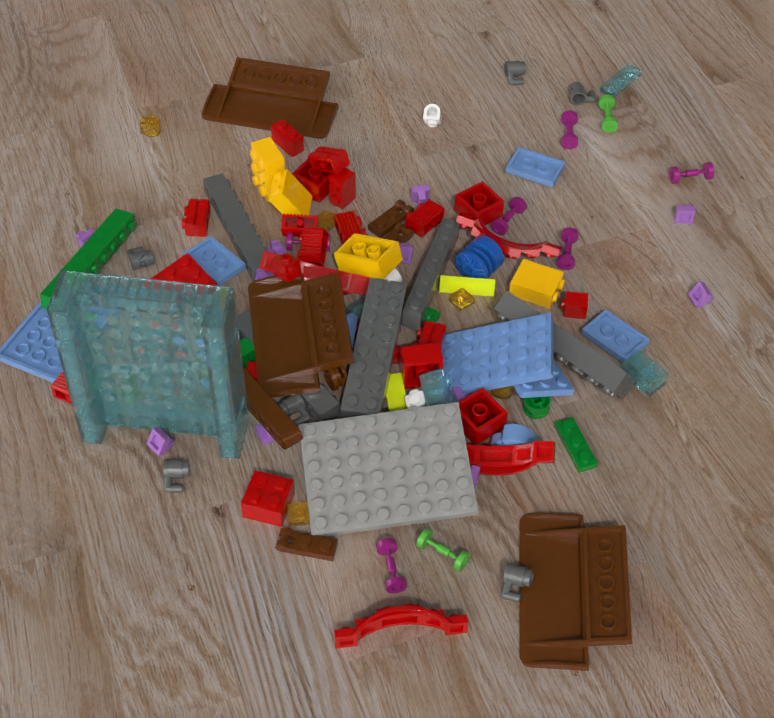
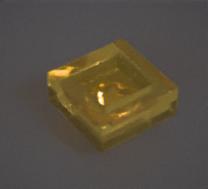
(326, 220)
(461, 299)
(298, 514)

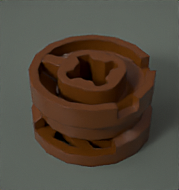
(336, 377)

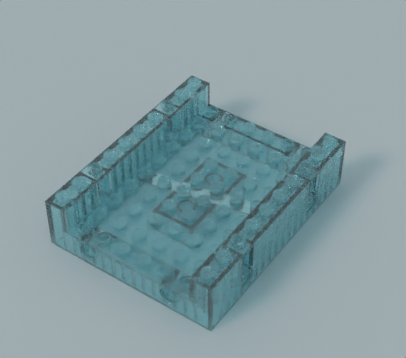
(151, 356)

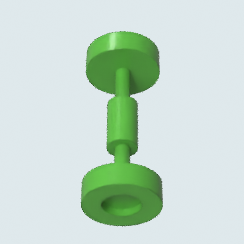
(610, 123)
(425, 539)

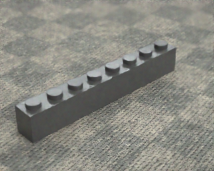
(235, 222)
(429, 275)
(320, 405)

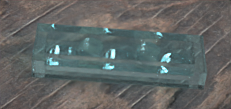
(620, 80)

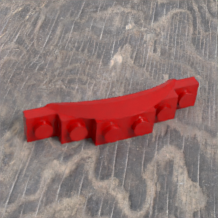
(511, 249)
(350, 282)
(510, 459)
(400, 615)

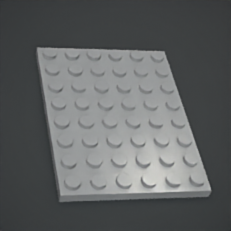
(387, 470)

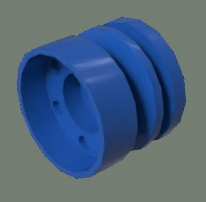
(479, 258)

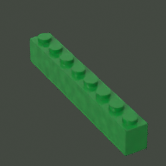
(97, 248)

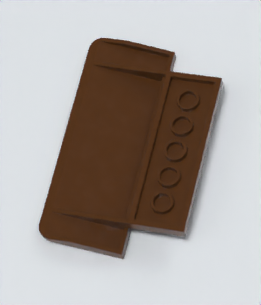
(270, 91)
(298, 332)
(575, 592)

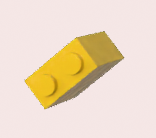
(289, 194)
(537, 283)

